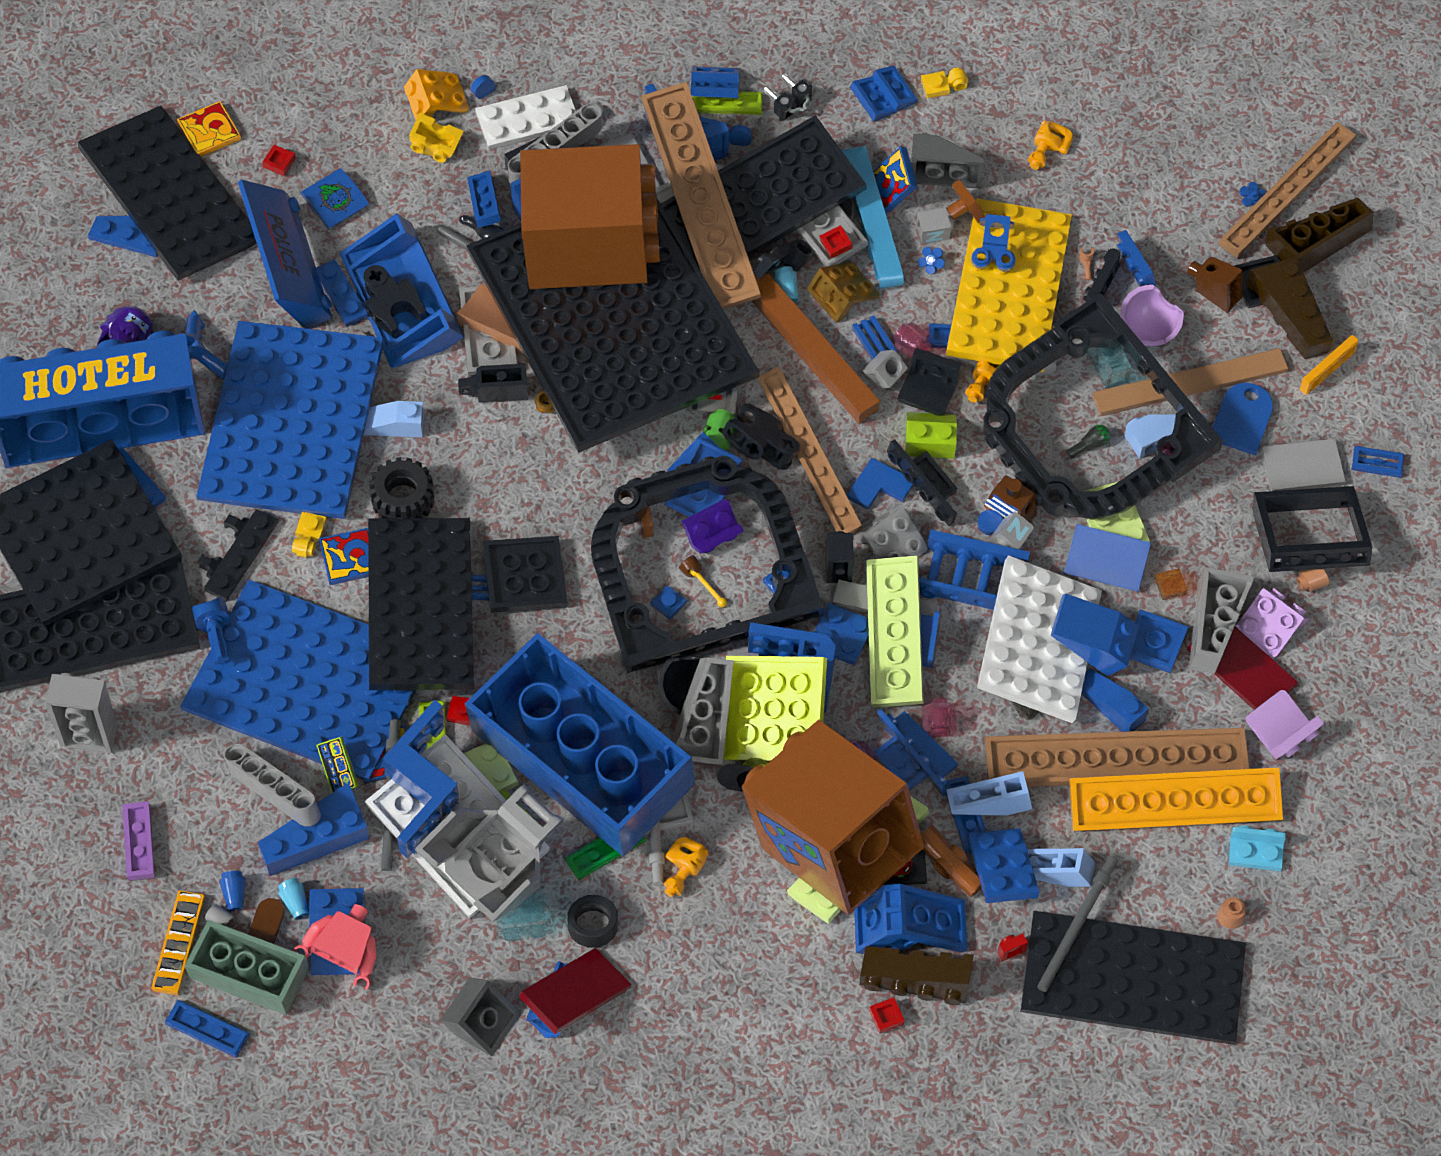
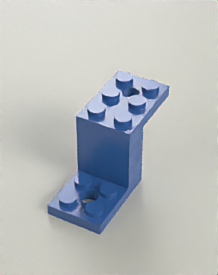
(421, 778)

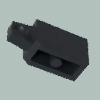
(496, 383)

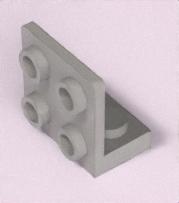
(892, 535)

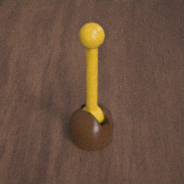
(691, 568)

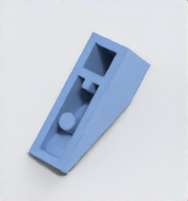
(396, 419)
(1147, 431)
(991, 797)
(1063, 866)

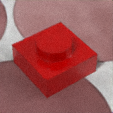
(279, 160)
(836, 241)
(457, 711)
(1012, 946)
(886, 1015)

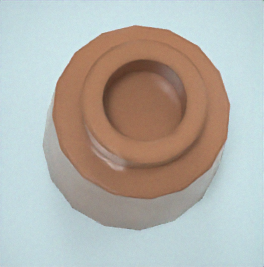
(1312, 579)
(1232, 913)

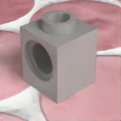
(877, 372)

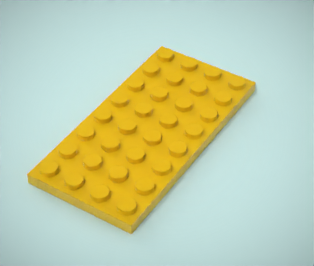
(1010, 309)

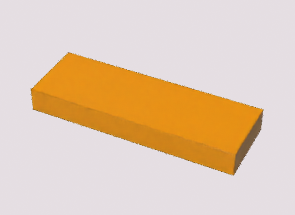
(1329, 365)

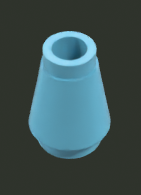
(787, 280)
(294, 897)

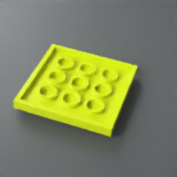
(771, 702)

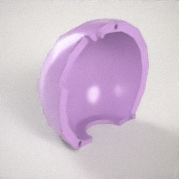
(1151, 316)

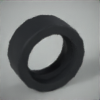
(597, 938)

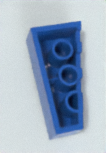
(296, 844)

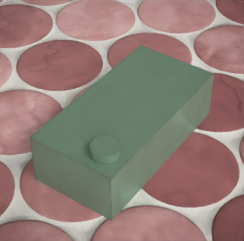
(247, 967)

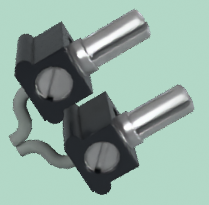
(785, 104)

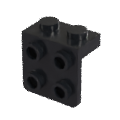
(930, 382)

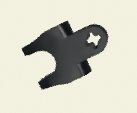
(390, 298)
(762, 438)

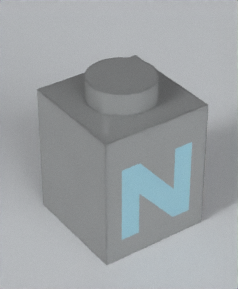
(934, 225)
(1012, 531)

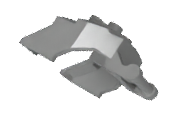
(492, 851)

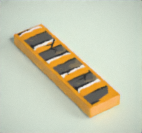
(178, 942)

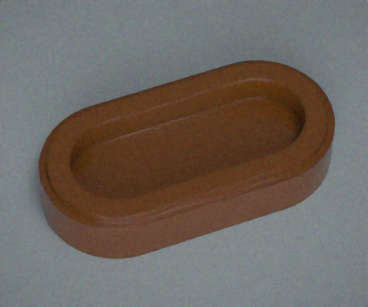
(267, 920)

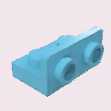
(1256, 848)

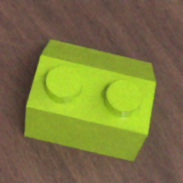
(931, 434)

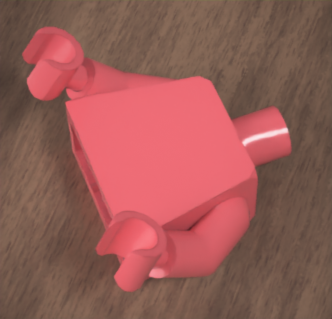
(344, 942)

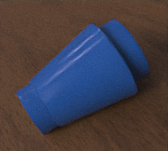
(233, 889)

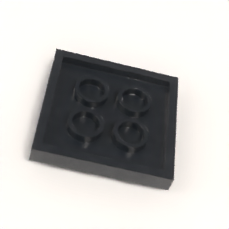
(524, 574)

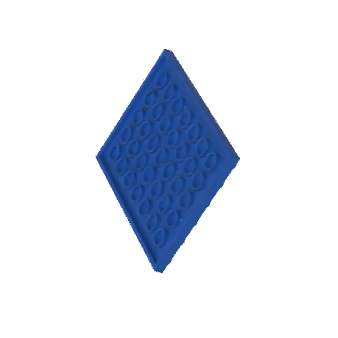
(291, 419)
(295, 679)

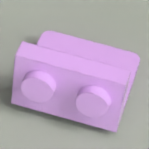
(1272, 621)
(1282, 725)

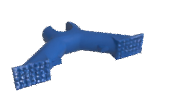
(198, 350)

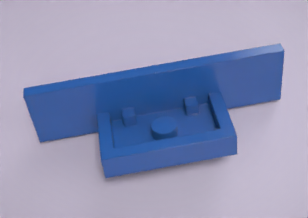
(903, 760)

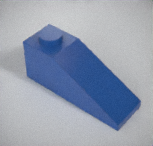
(1114, 701)

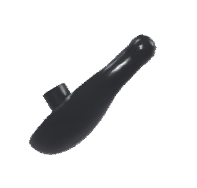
(482, 232)

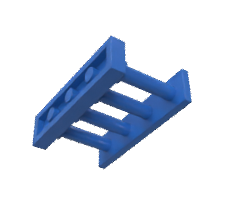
(965, 550)

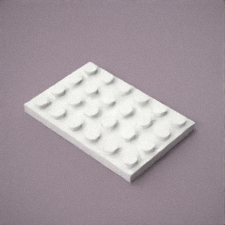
(1020, 654)
(398, 808)

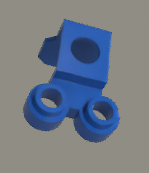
(994, 247)

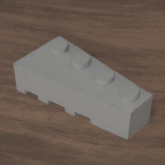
(1216, 612)
(705, 712)

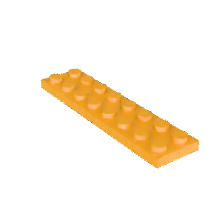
(1175, 799)

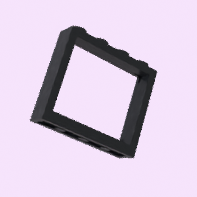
(1311, 555)

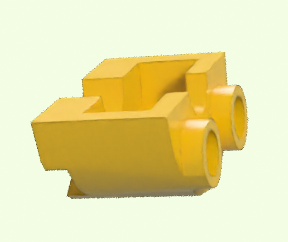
(434, 139)

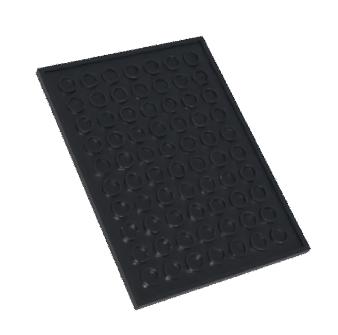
(617, 350)

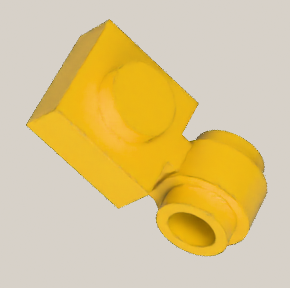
(938, 84)
(309, 528)

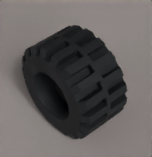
(398, 474)

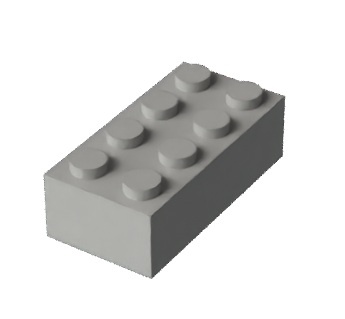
(81, 712)

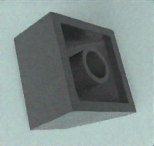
(481, 1015)

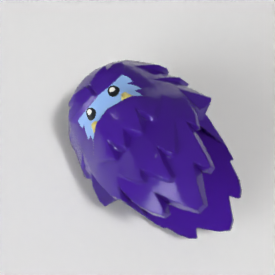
(126, 324)

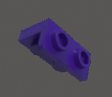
(712, 527)

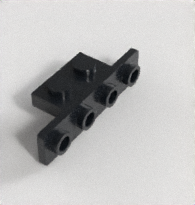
(928, 478)

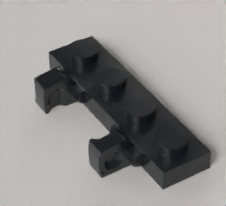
(250, 538)

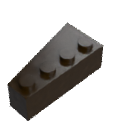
(1320, 233)
(1290, 300)
(917, 974)

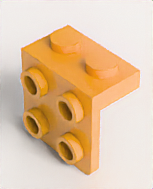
(435, 91)

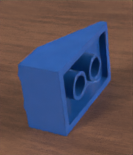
(1095, 633)
(328, 902)

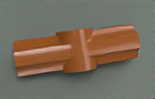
(951, 861)

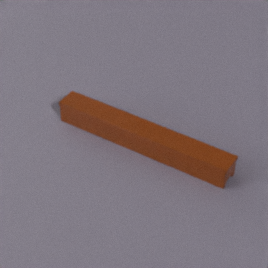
(815, 350)

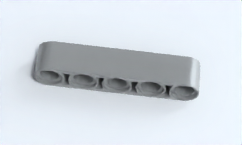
(568, 134)
(272, 785)

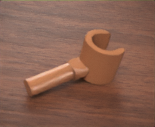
(1087, 259)

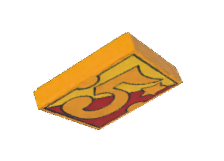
(209, 129)

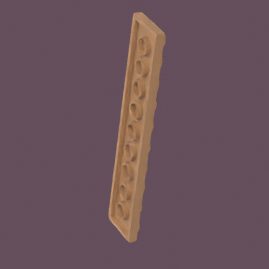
(700, 195)
(1058, 757)

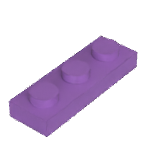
(138, 841)

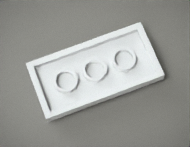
(524, 116)

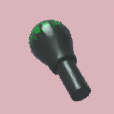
(1096, 437)

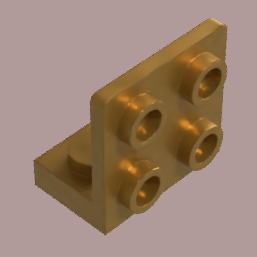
(839, 288)

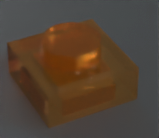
(1171, 584)

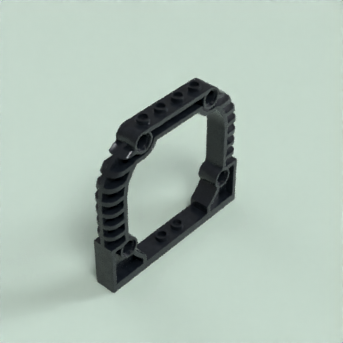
(1098, 327)
(643, 643)

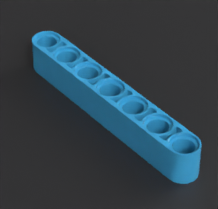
(874, 222)

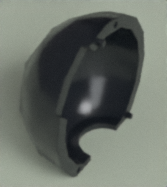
(676, 679)

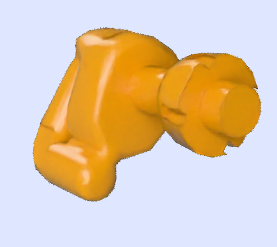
(1049, 141)
(981, 375)
(687, 863)

